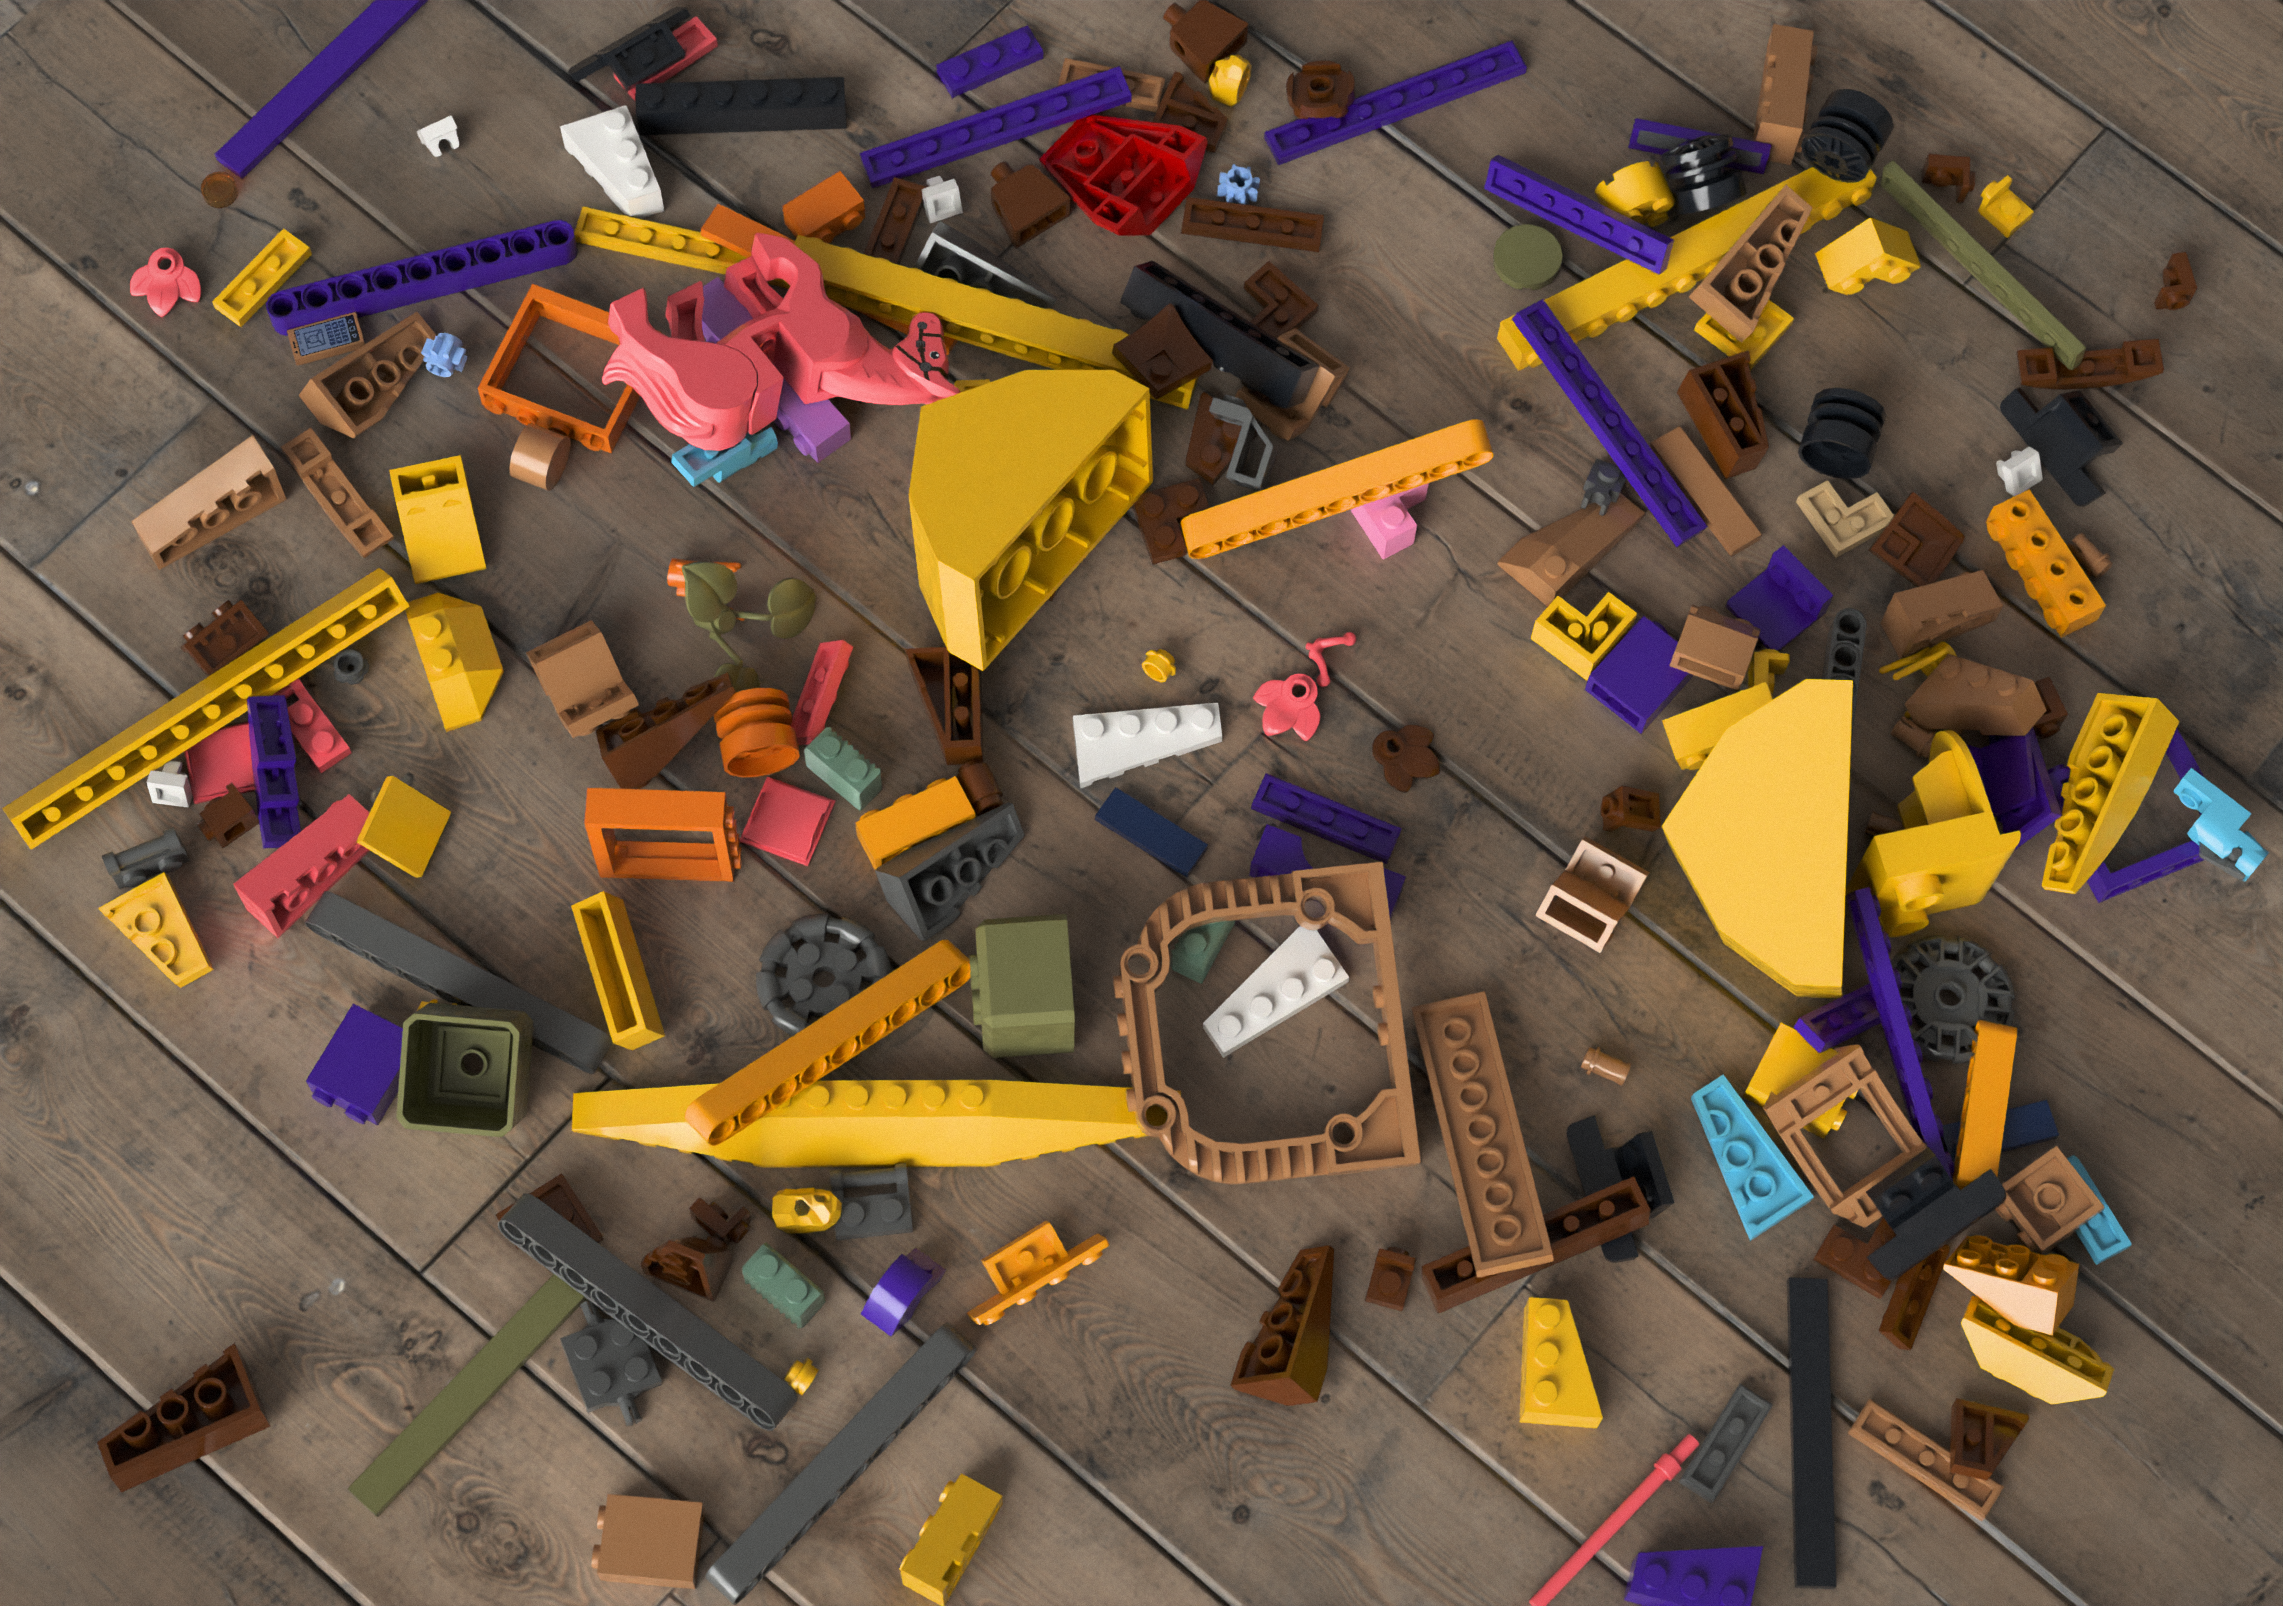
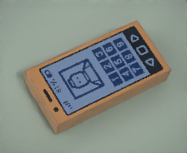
(326, 338)

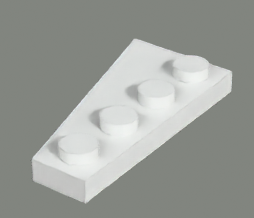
(1133, 738)
(1282, 986)

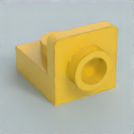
(2003, 207)
(1764, 666)

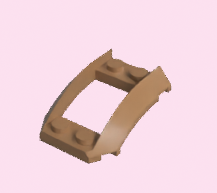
(1819, 1093)

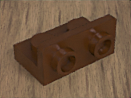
(224, 638)

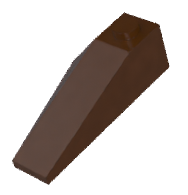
(644, 743)
(691, 1264)
(1292, 1347)

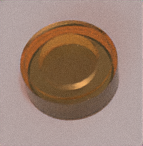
(219, 189)

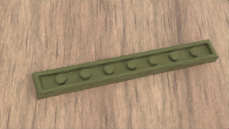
(1982, 265)
(465, 1395)

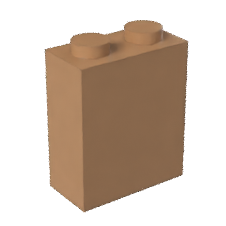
(649, 1541)

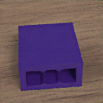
(1637, 675)
(359, 1067)

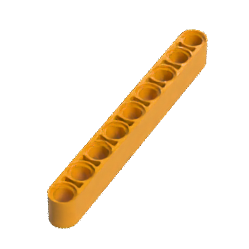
(1337, 489)
(828, 1043)

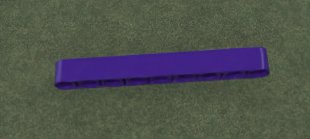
(436, 265)

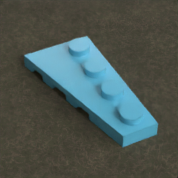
(1752, 1165)

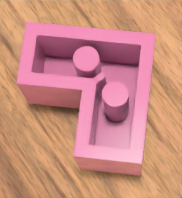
(1389, 522)

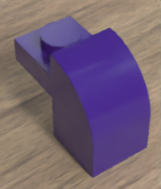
(901, 1290)

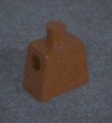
(1204, 36)
(1026, 202)

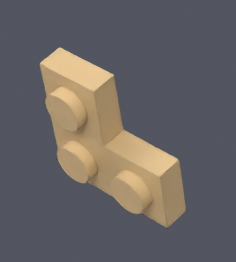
(1843, 526)

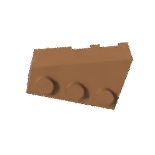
(1939, 612)
(1975, 697)

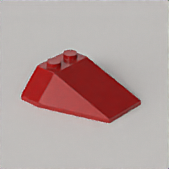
(1126, 170)

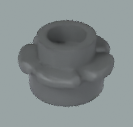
(350, 658)

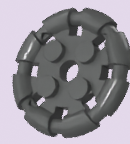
(810, 960)
(1972, 994)

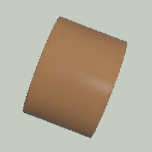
(539, 456)

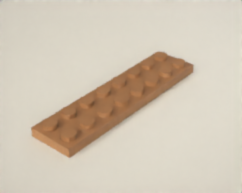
(1482, 1135)

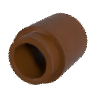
(980, 786)

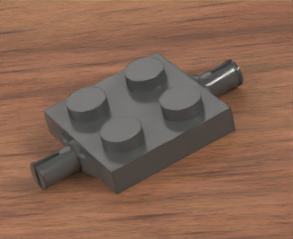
(609, 1364)

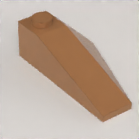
(368, 381)
(1566, 550)

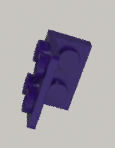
(1781, 600)
(2006, 772)

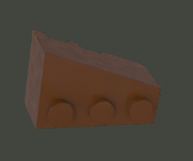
(952, 701)

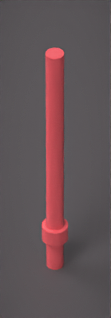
(1665, 1469)

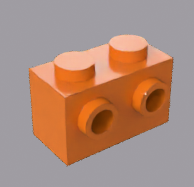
(825, 209)

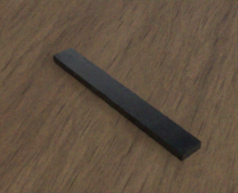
(1811, 1434)

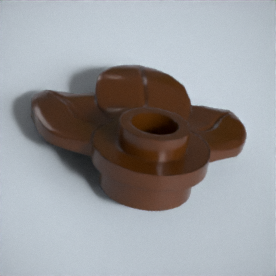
(1411, 756)

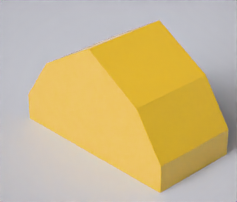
(1018, 493)
(1770, 835)

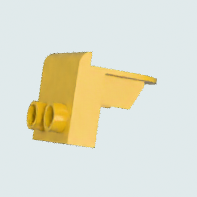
(1947, 844)

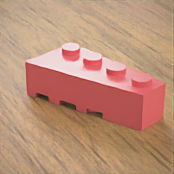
(304, 867)

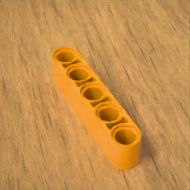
(1985, 1102)

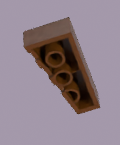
(187, 1423)

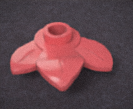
(165, 286)
(1286, 710)

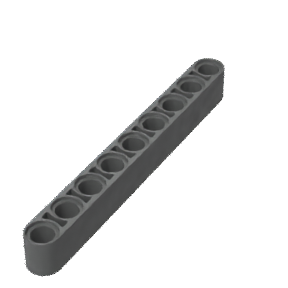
(454, 978)
(648, 1312)
(840, 1463)

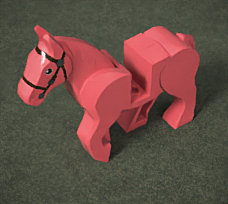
(735, 386)

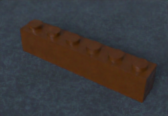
(1570, 1232)

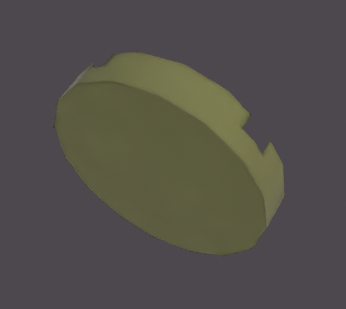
(1527, 257)

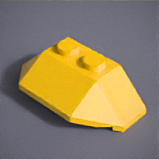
(456, 656)
(2042, 1364)

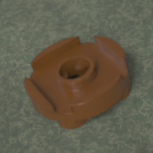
(1311, 103)

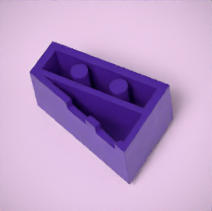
(1694, 1577)

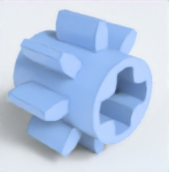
(1238, 185)
(444, 354)

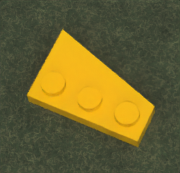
(161, 929)

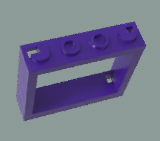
(2107, 884)

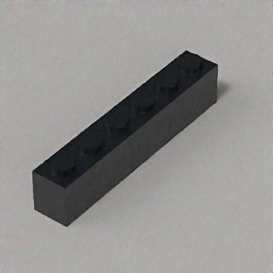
(741, 106)
(1224, 335)

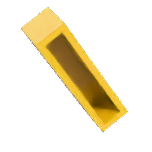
(618, 971)

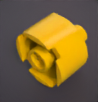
(1638, 193)

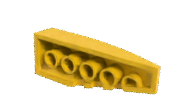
(2106, 784)

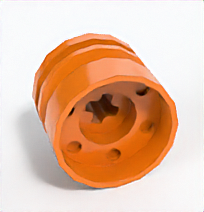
(756, 733)

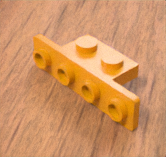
(1030, 1264)

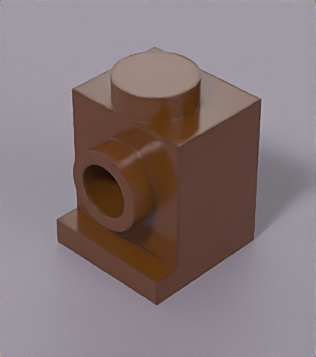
(227, 817)

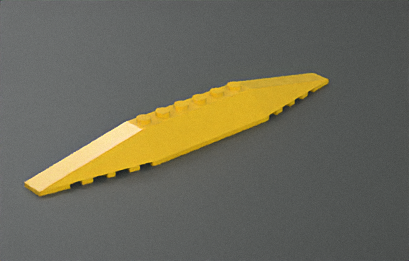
(880, 1122)

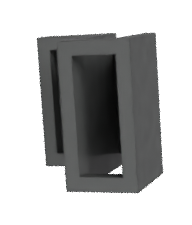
(1234, 411)

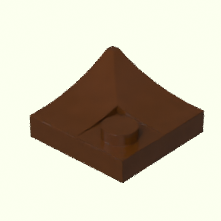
(1162, 353)
(1917, 542)

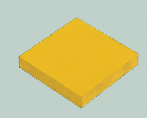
(403, 826)

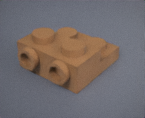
(2048, 1202)

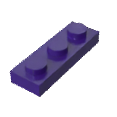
(989, 61)
(1839, 1019)

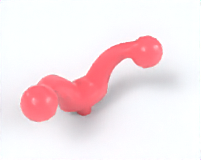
(1317, 648)

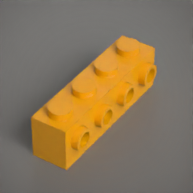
(2044, 564)

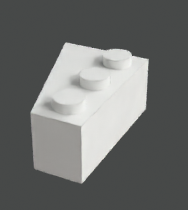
(616, 159)

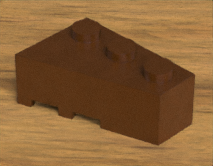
(1726, 412)

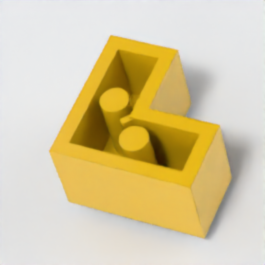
(1865, 254)
(1579, 639)

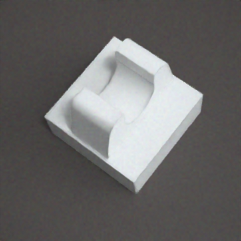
(437, 131)
(941, 199)
(2020, 471)
(170, 786)

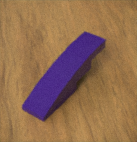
(273, 769)

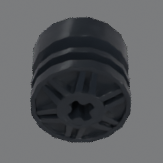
(1847, 135)
(1703, 173)
(1842, 433)

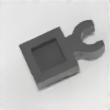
(1603, 485)

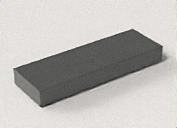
(1725, 1443)

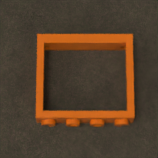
(577, 316)
(662, 811)

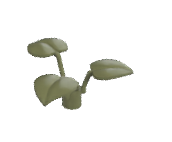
(713, 585)

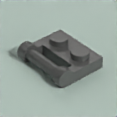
(138, 863)
(873, 1213)

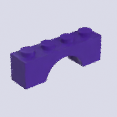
(1283, 853)

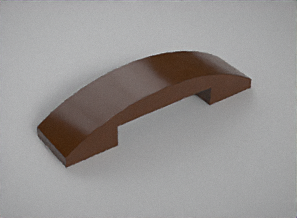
(2098, 368)

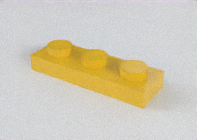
(262, 277)

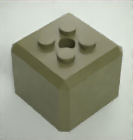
(1023, 986)
(438, 1089)

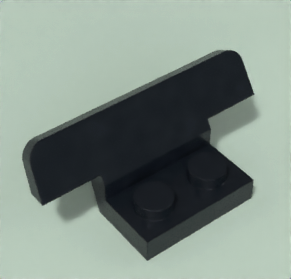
(639, 53)
(2066, 436)
(1607, 1167)
(1927, 1211)

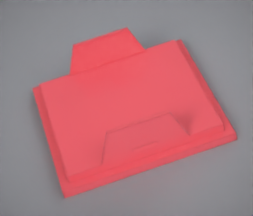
(219, 761)
(787, 821)

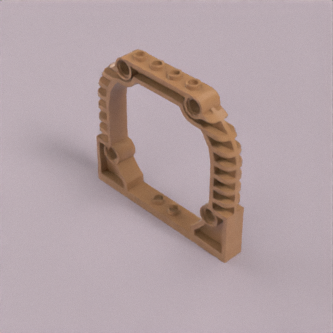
(1355, 904)

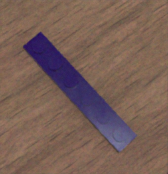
(1579, 214)

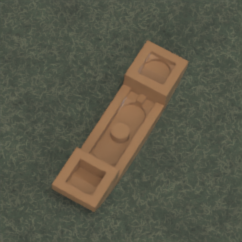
(336, 494)

